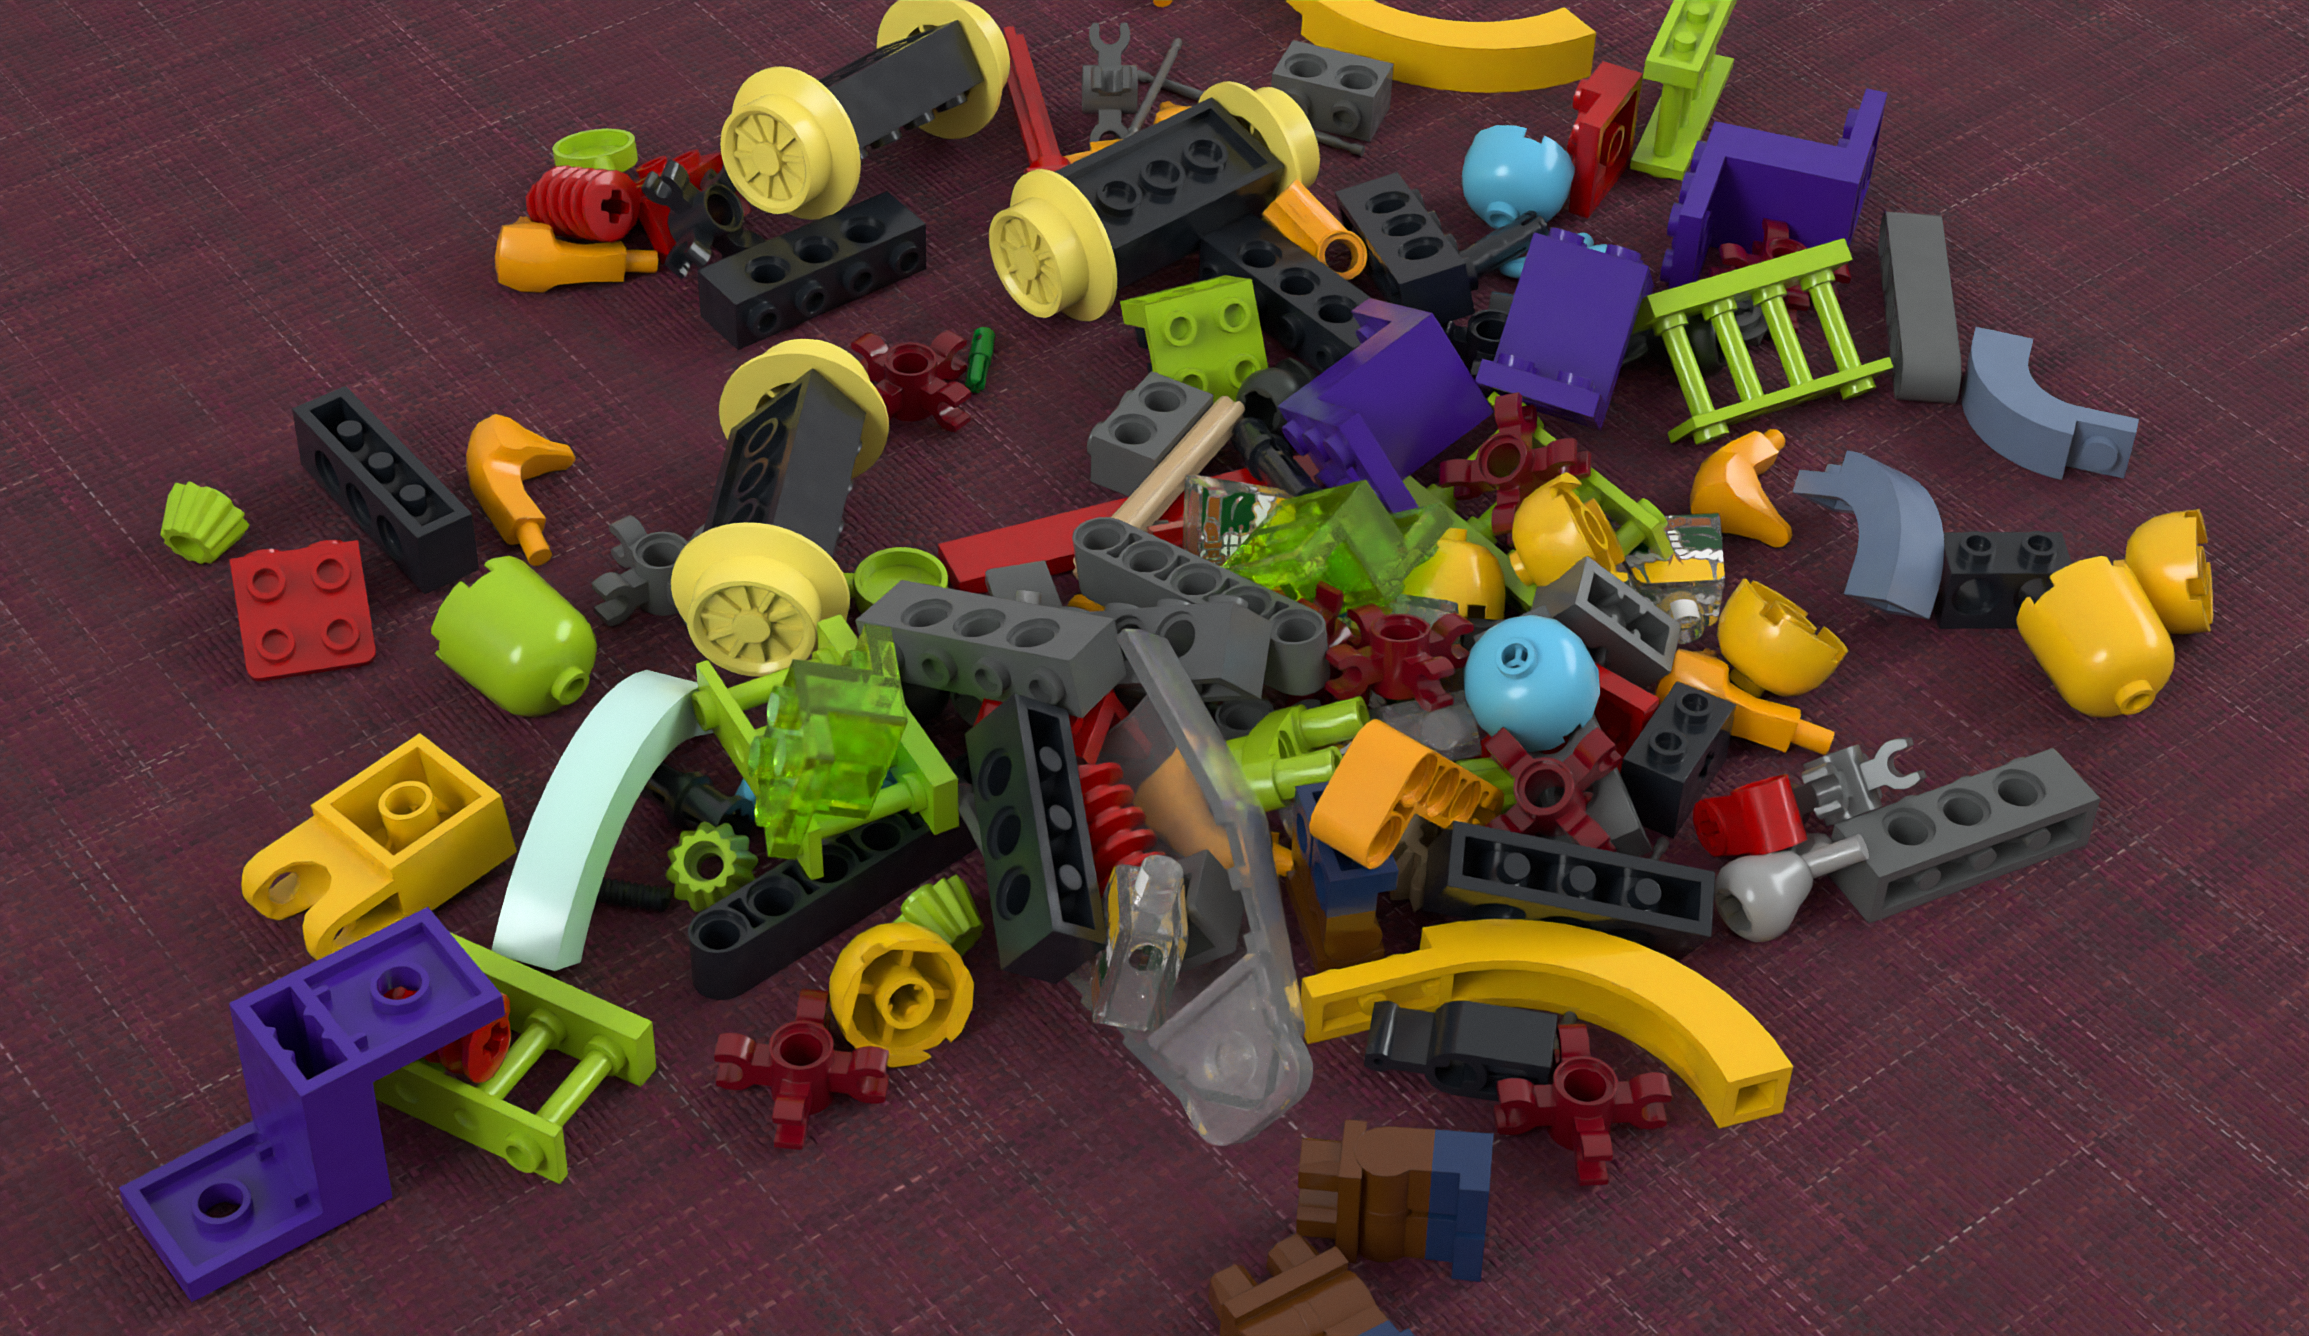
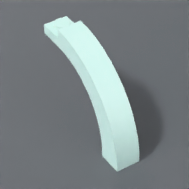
(584, 813)

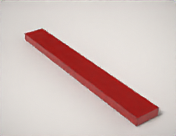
(1049, 538)

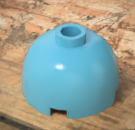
(1515, 174)
(1531, 681)

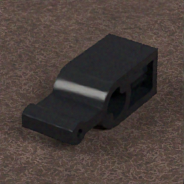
(1462, 1045)

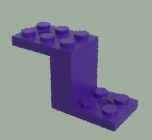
(1774, 176)
(1568, 327)
(1385, 404)
(309, 1075)

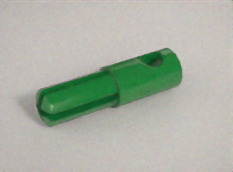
(979, 359)

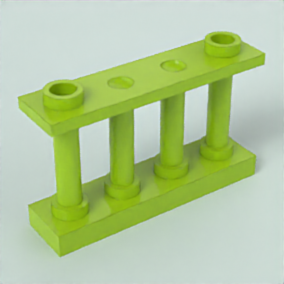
(1692, 83)
(1765, 286)
(1638, 520)
(922, 774)
(548, 1017)

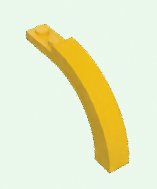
(1455, 54)
(1574, 969)

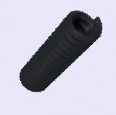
(634, 895)

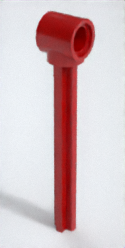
(1030, 107)

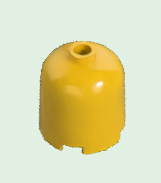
(2099, 639)

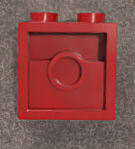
(1602, 133)

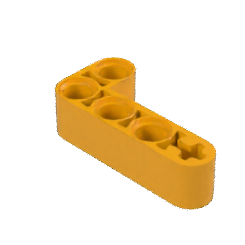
(1384, 784)

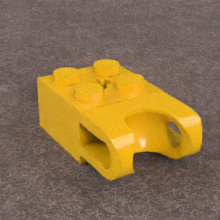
(382, 848)

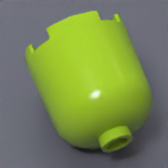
(516, 639)

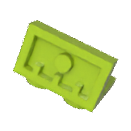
(1202, 333)

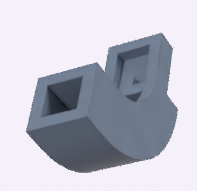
(2030, 424)
(1898, 527)

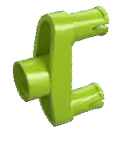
(1285, 743)

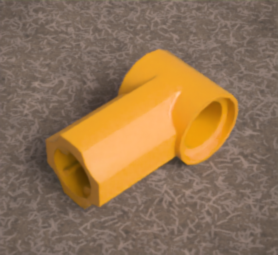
(1313, 227)

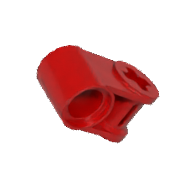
(1751, 820)

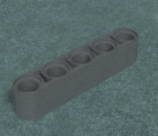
(1919, 308)
(1138, 569)

